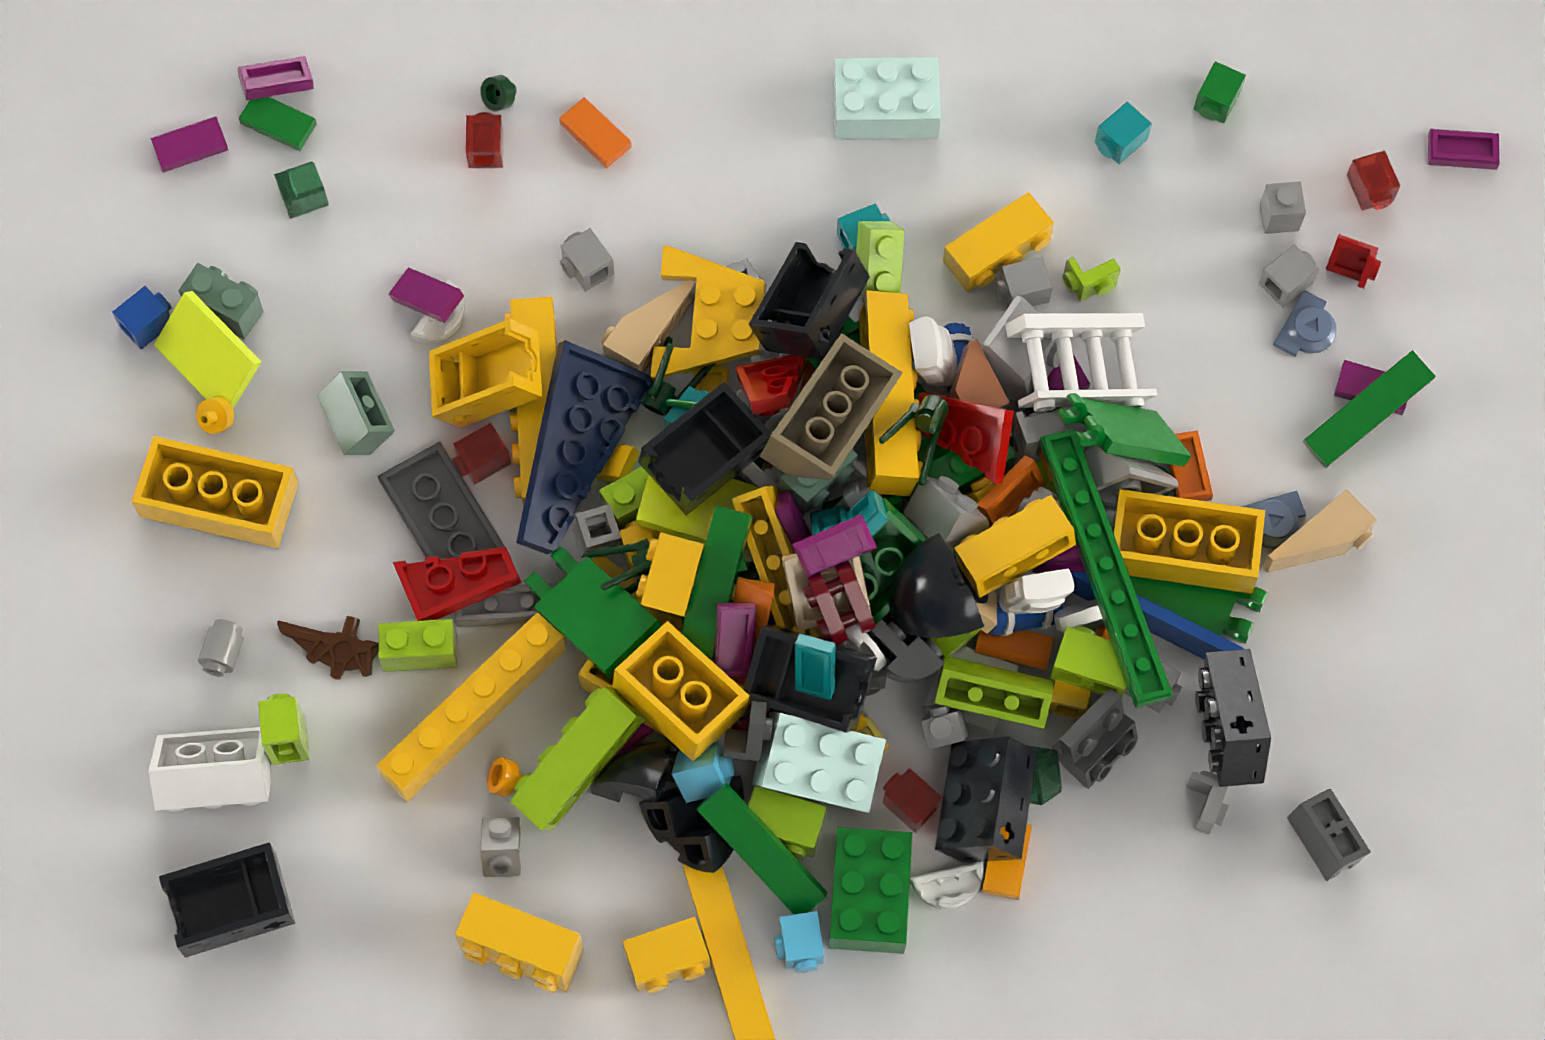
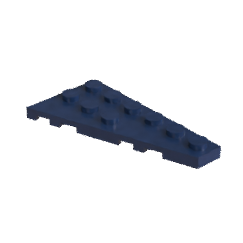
(580, 427)

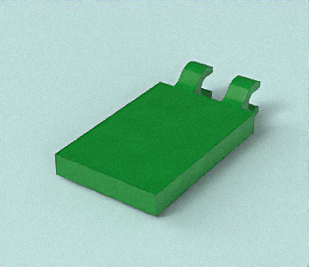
(1125, 431)
(1203, 605)
(595, 621)

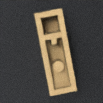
(647, 326)
(1327, 535)

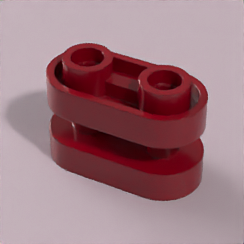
(819, 595)

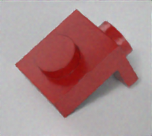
(1354, 260)

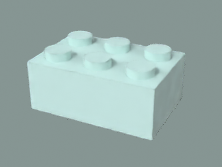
(887, 98)
(819, 762)

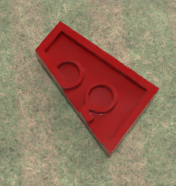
(771, 383)
(976, 434)
(450, 584)

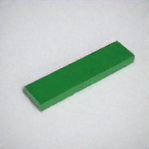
(1369, 409)
(716, 575)
(762, 850)

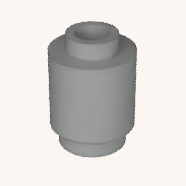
(221, 647)

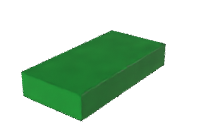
(278, 121)

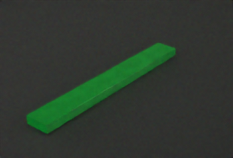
(1105, 569)

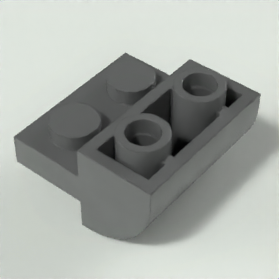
(907, 662)
(1097, 740)

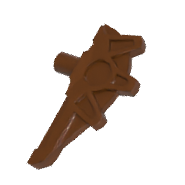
(337, 650)

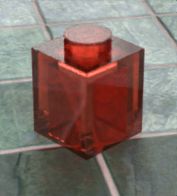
(484, 140)
(1373, 181)
(481, 454)
(911, 799)

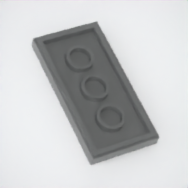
(438, 505)

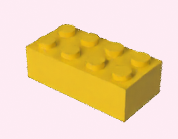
(215, 492)
(1189, 540)

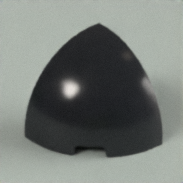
(931, 595)
(638, 772)
(687, 830)

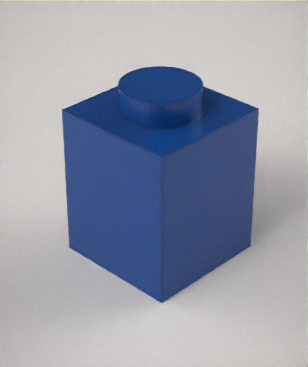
(143, 316)

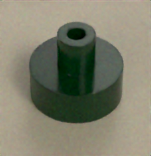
(498, 92)

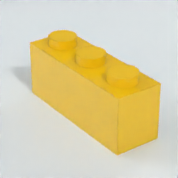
(998, 242)
(1014, 545)

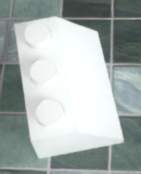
(209, 769)

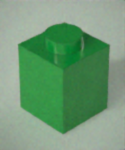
(1219, 92)

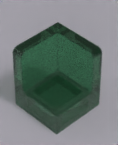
(301, 189)
(1046, 776)

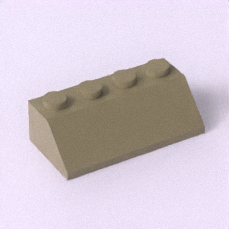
(831, 412)

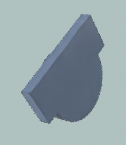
(1307, 327)
(1280, 518)

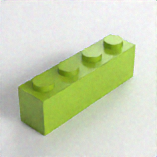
(577, 758)

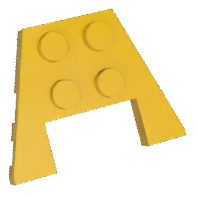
(720, 317)

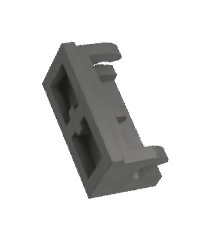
(1328, 834)

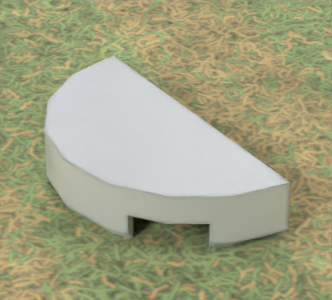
(434, 331)
(1077, 615)
(864, 644)
(950, 886)

